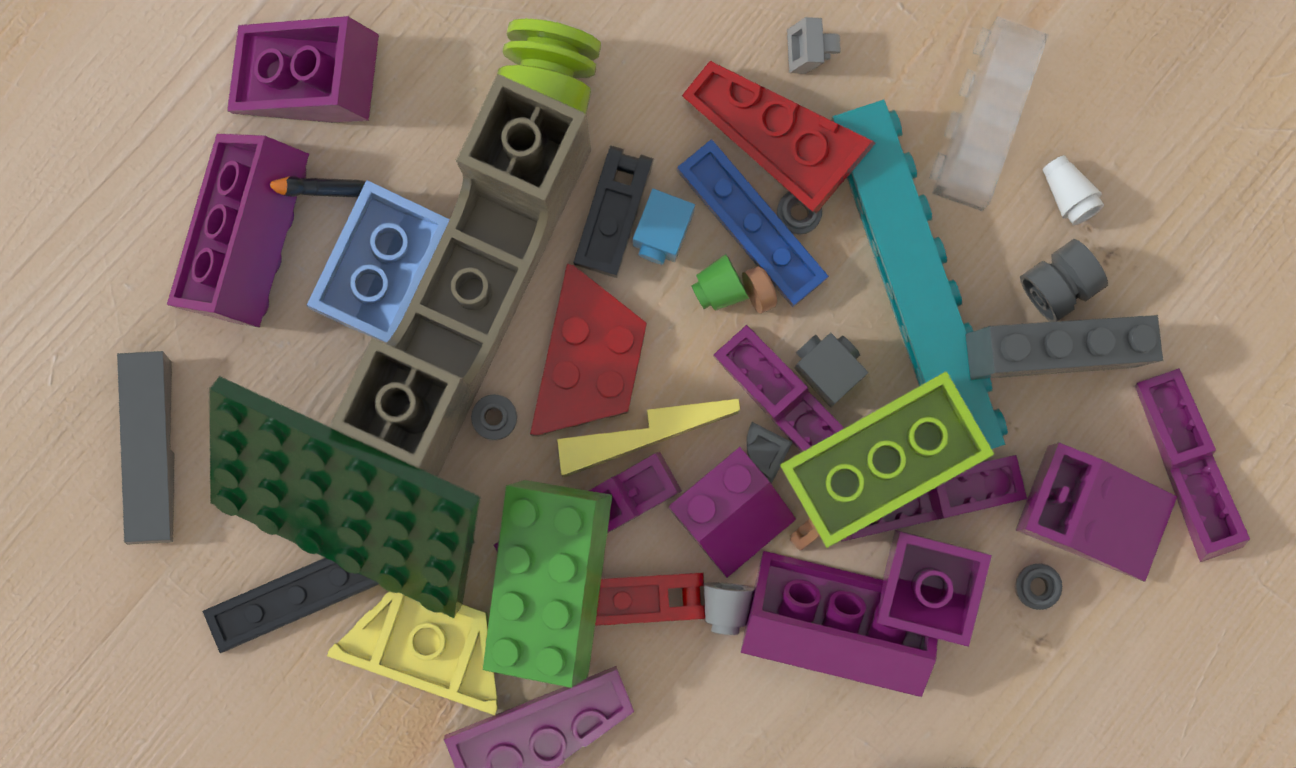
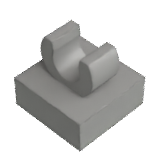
(809, 45)

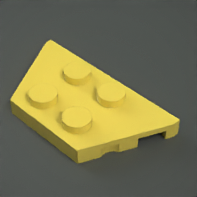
(424, 650)

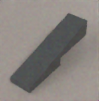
(145, 446)

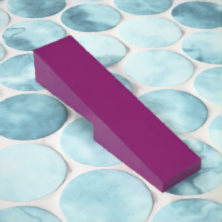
(776, 390)
(1191, 465)
(975, 489)

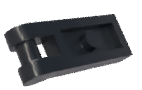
(613, 213)

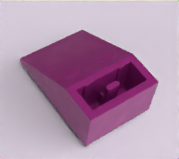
(1096, 511)

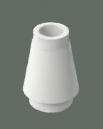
(1072, 191)

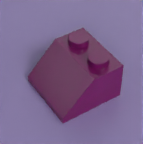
(732, 512)
(932, 588)

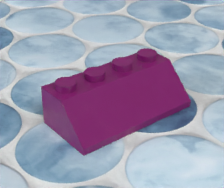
(237, 230)
(829, 625)

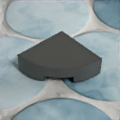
(766, 450)

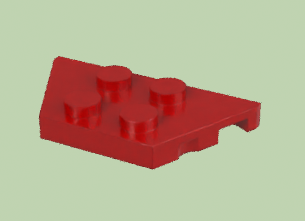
(588, 358)

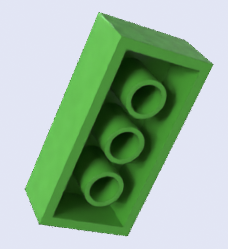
(547, 582)

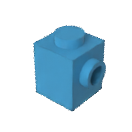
(663, 227)

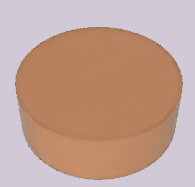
(759, 289)

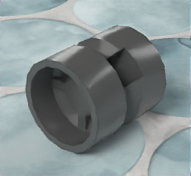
(1070, 276)

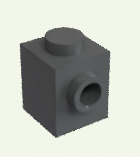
(830, 366)

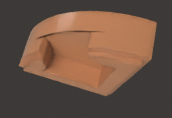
(804, 535)

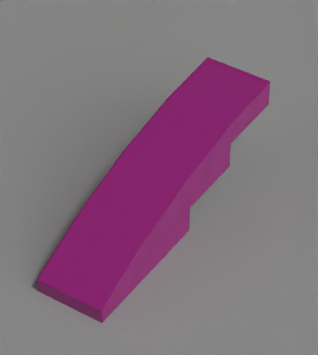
(637, 490)

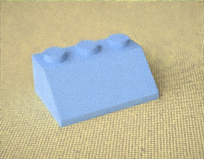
(377, 262)

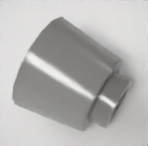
(727, 606)

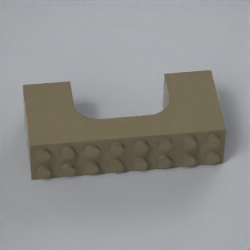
(514, 188)

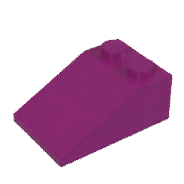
(304, 70)

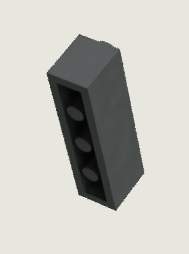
(1063, 347)

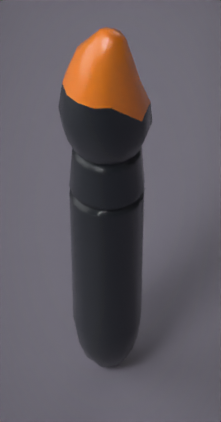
(294, 186)

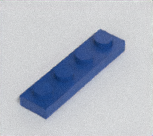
(752, 223)

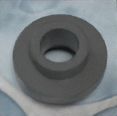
(797, 226)
(508, 421)
(1052, 590)

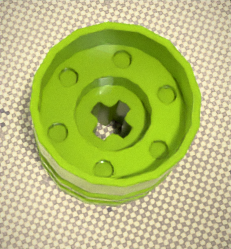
(551, 59)

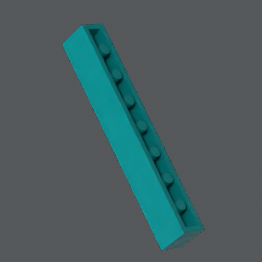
(913, 263)

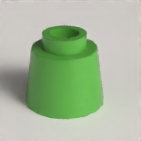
(719, 285)

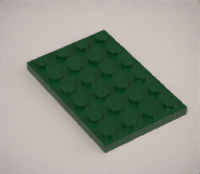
(340, 498)

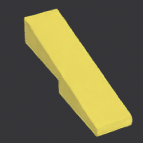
(664, 423)

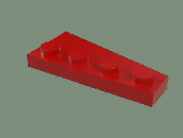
(786, 139)

